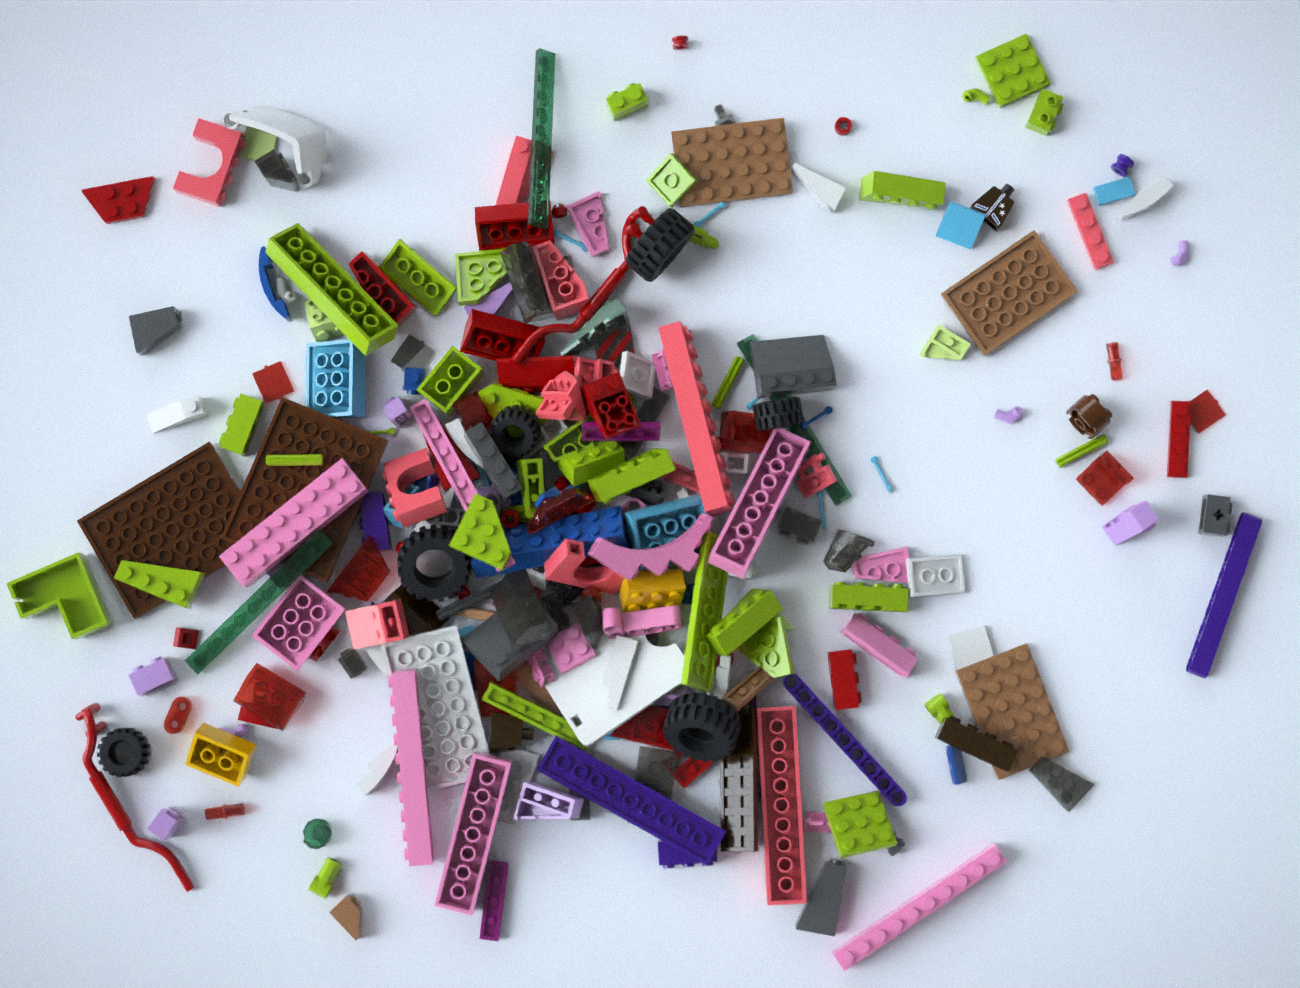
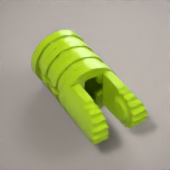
(707, 240)

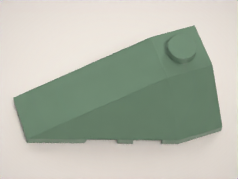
(604, 323)

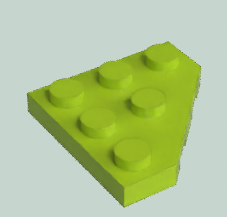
(478, 274)
(498, 397)
(482, 534)
(770, 648)

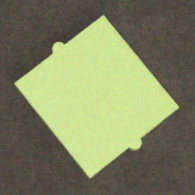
(257, 143)

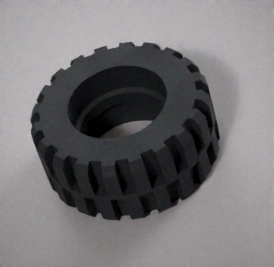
(660, 244)
(428, 586)
(702, 727)

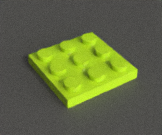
(1012, 70)
(859, 824)

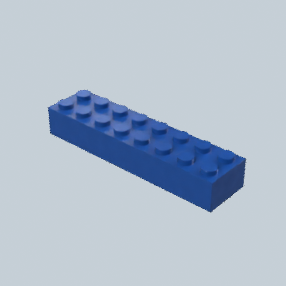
(535, 549)

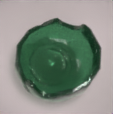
(317, 833)

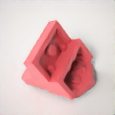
(590, 370)
(562, 399)

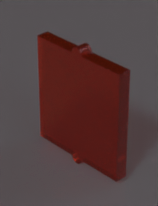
(273, 382)
(1204, 411)

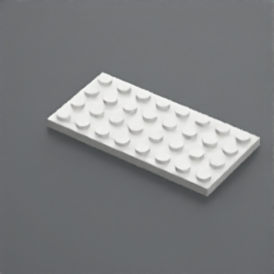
(447, 702)

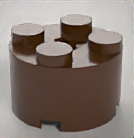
(1089, 415)

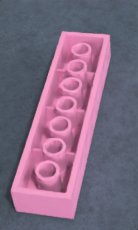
(759, 502)
(293, 523)
(473, 832)

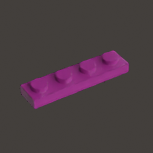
(646, 432)
(494, 900)

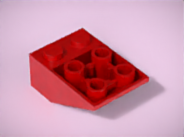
(610, 405)

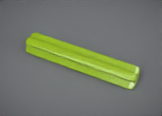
(727, 382)
(1081, 450)
(294, 460)

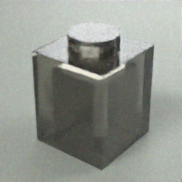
(352, 662)

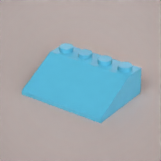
(336, 379)
(662, 522)

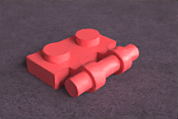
(816, 481)

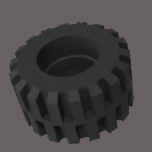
(778, 413)
(522, 419)
(108, 757)

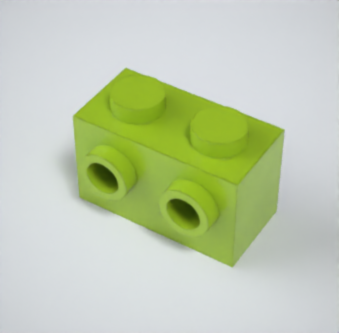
(626, 101)
(1044, 112)

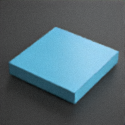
(960, 225)

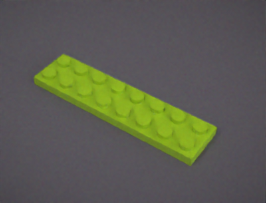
(705, 613)

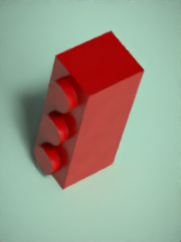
(844, 679)

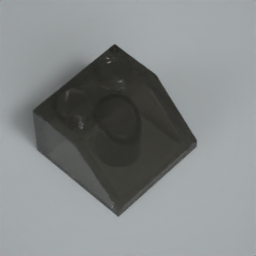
(589, 617)

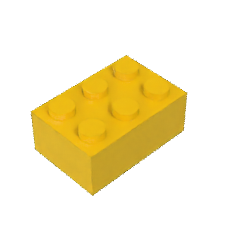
(652, 591)
(220, 754)

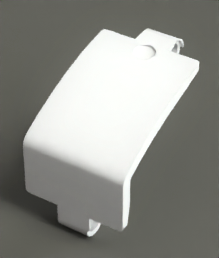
(305, 136)

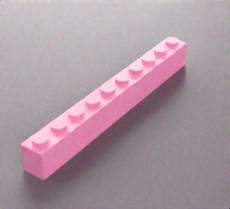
(412, 767)
(919, 906)

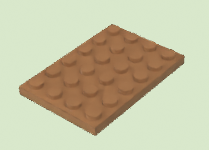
(734, 161)
(1009, 293)
(1013, 706)

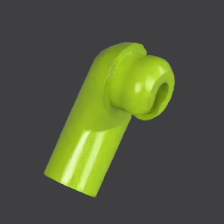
(975, 94)

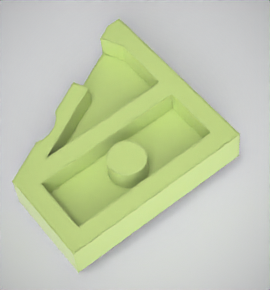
(944, 345)

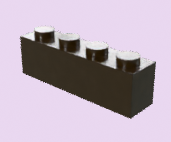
(975, 743)

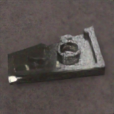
(1061, 783)

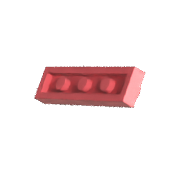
(1090, 231)

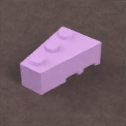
(1132, 521)
(543, 802)

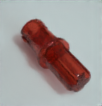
(1114, 361)
(224, 811)

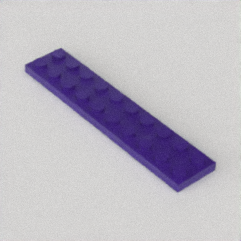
(631, 801)

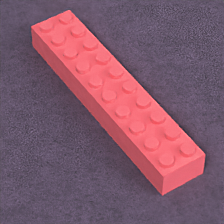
(696, 418)
(781, 805)

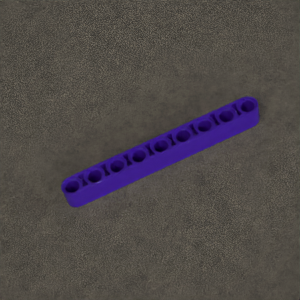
(1223, 595)
(853, 743)

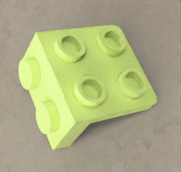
(319, 323)

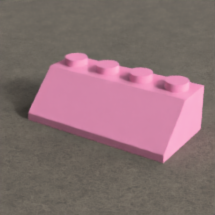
(879, 645)

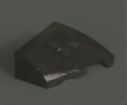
(845, 550)

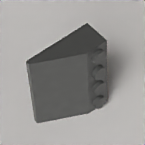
(792, 366)
(493, 649)

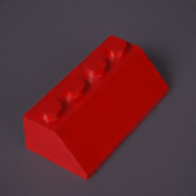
(508, 224)
(496, 336)
(532, 372)

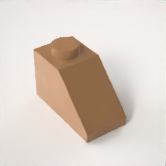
(349, 915)

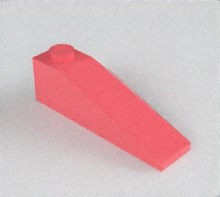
(517, 173)
(563, 285)

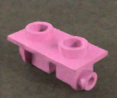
(662, 370)
(540, 672)
(816, 822)

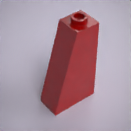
(470, 470)

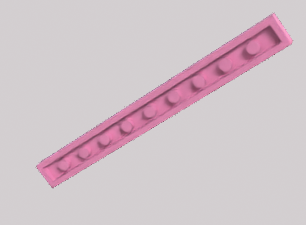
(446, 456)

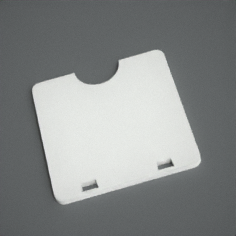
(582, 694)

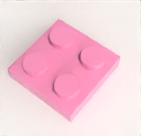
(570, 648)

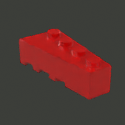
(382, 288)

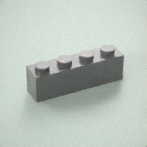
(492, 461)

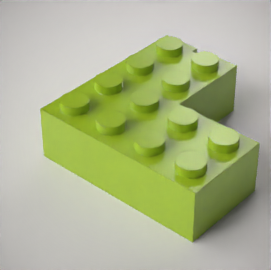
(66, 586)

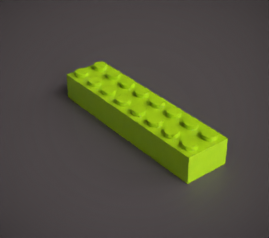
(331, 289)

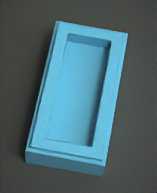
(1114, 191)

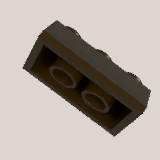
(419, 614)

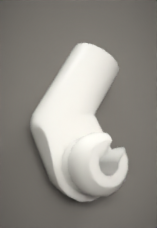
(282, 292)

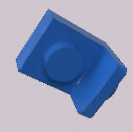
(412, 380)

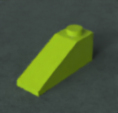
(531, 480)

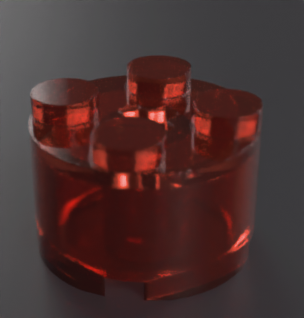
(473, 411)

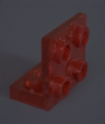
(1104, 478)

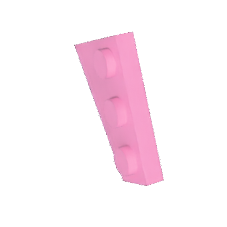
(589, 222)
(883, 566)

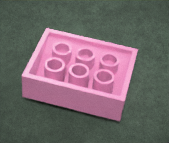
(298, 622)

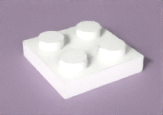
(637, 374)

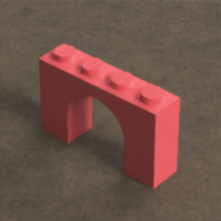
(213, 188)
(418, 506)
(565, 568)

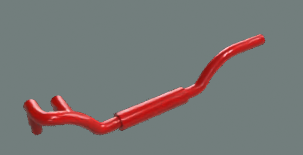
(600, 296)
(111, 801)

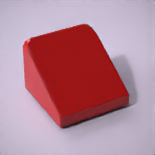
(185, 638)

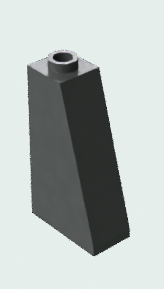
(824, 900)

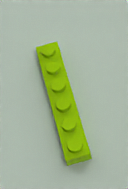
(531, 713)

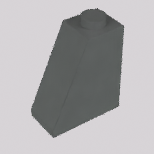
(154, 327)

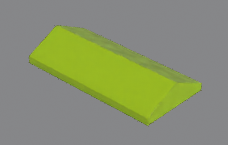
(418, 277)

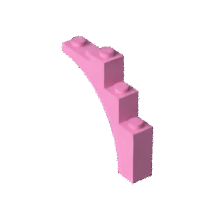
(655, 560)

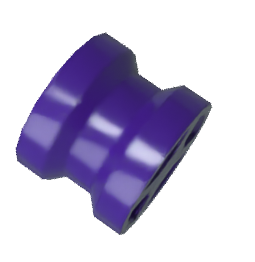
(1122, 165)

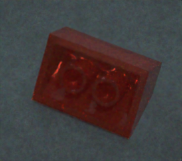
(269, 696)

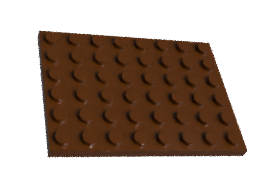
(267, 488)
(166, 522)

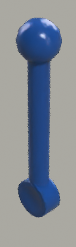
(828, 410)

